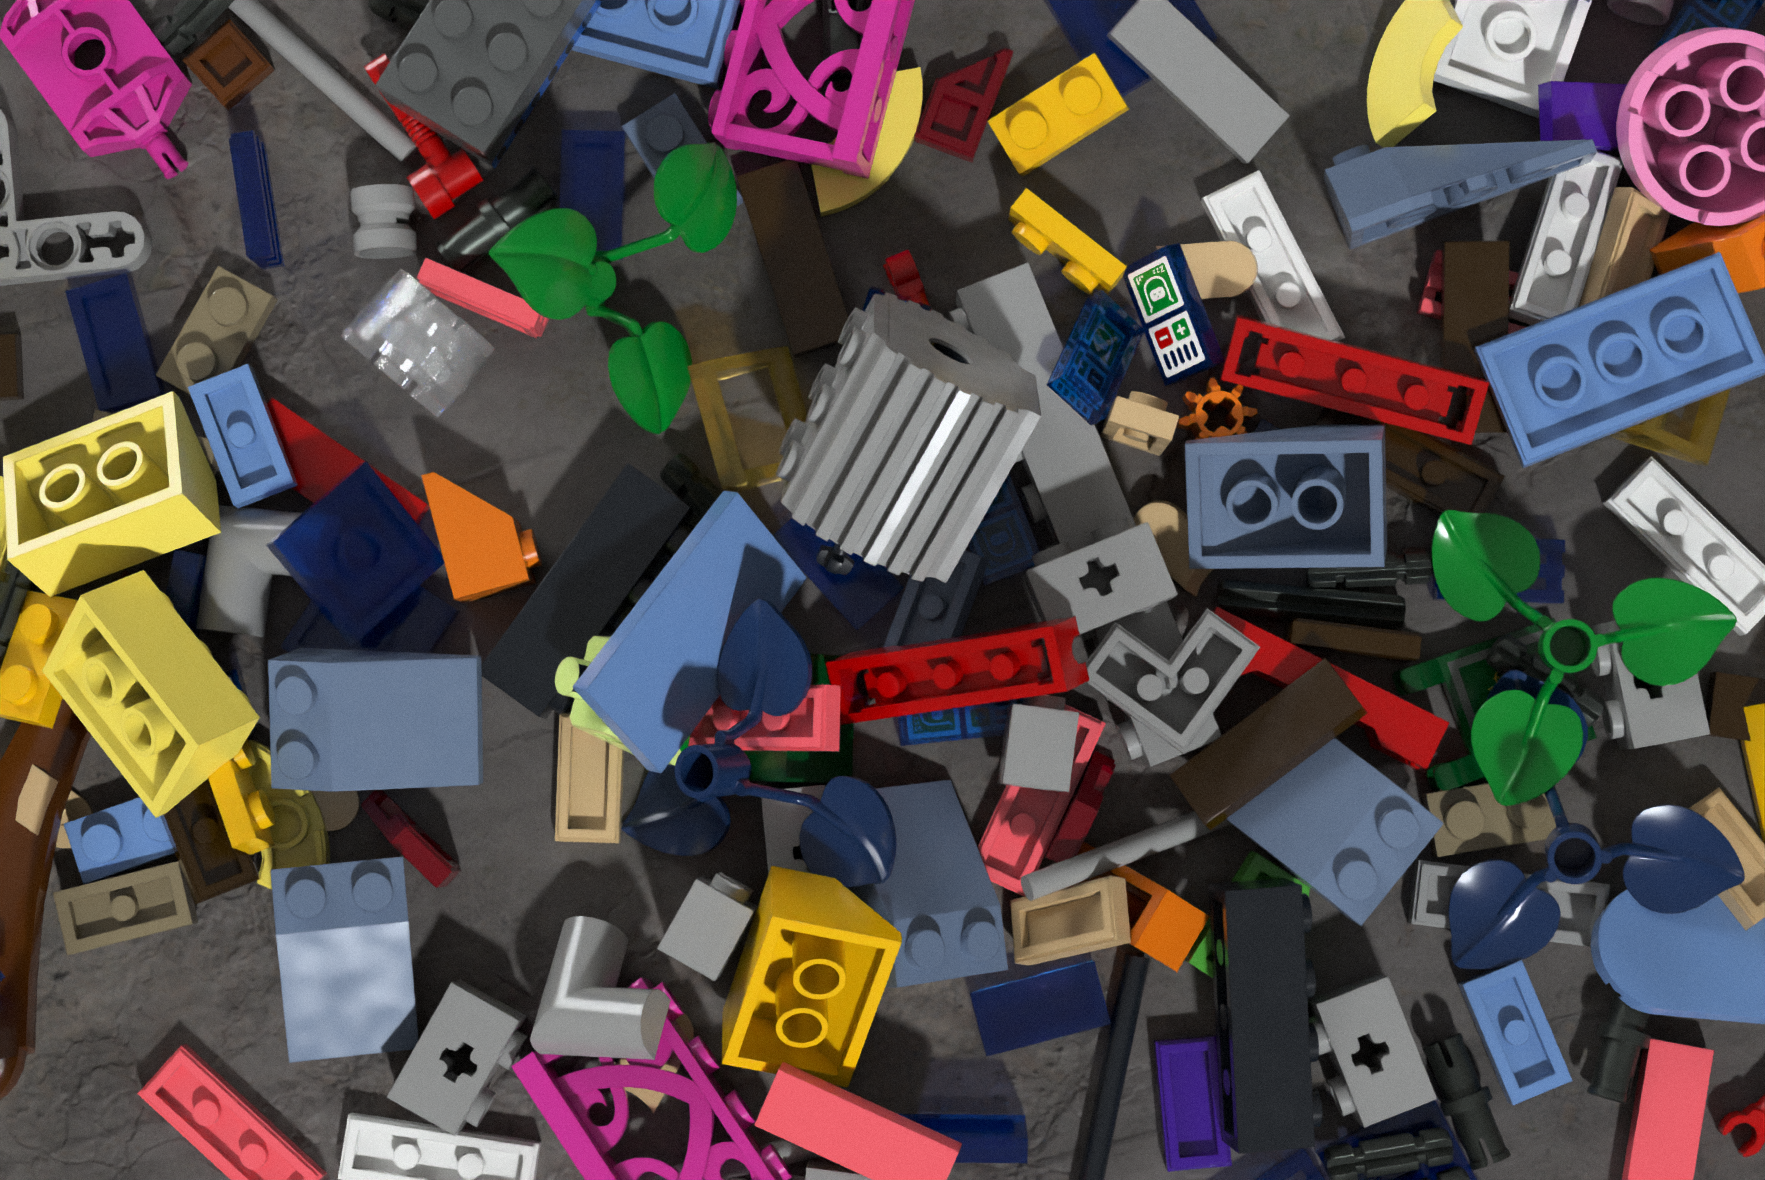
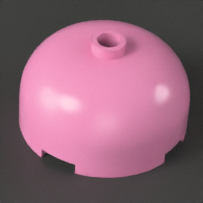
(1697, 126)

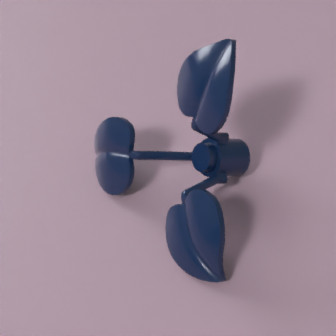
(681, 809)
(1670, 869)

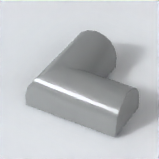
(241, 570)
(1175, 694)
(584, 1008)

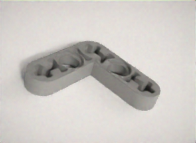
(26, 237)

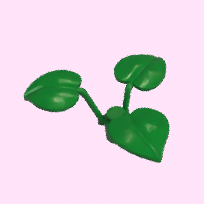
(560, 272)
(1525, 742)

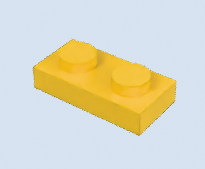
(1058, 114)
(1043, 228)
(24, 688)
(243, 808)

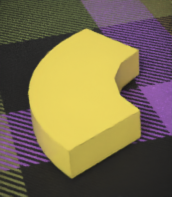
(1405, 68)
(841, 191)
(299, 827)

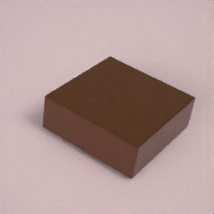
(228, 64)

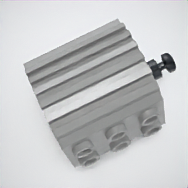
(905, 440)

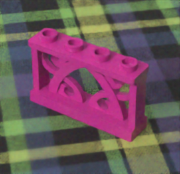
(853, 114)
(568, 1098)

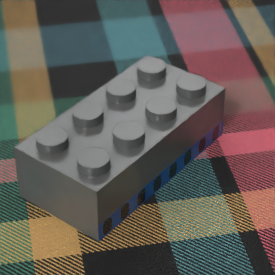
(482, 66)

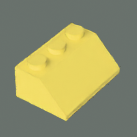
(108, 496)
(148, 690)

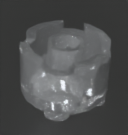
(419, 342)

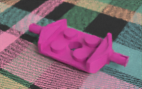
(122, 100)

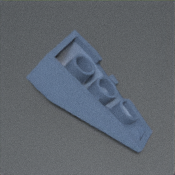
(1415, 184)

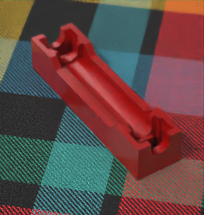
(1354, 380)
(959, 671)
(1390, 722)

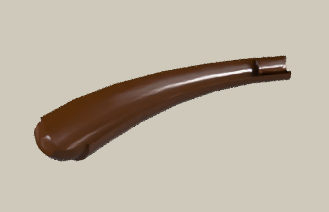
(26, 873)

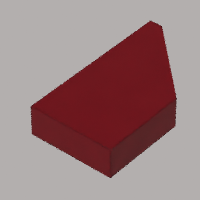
(962, 106)
(1081, 809)
(410, 839)

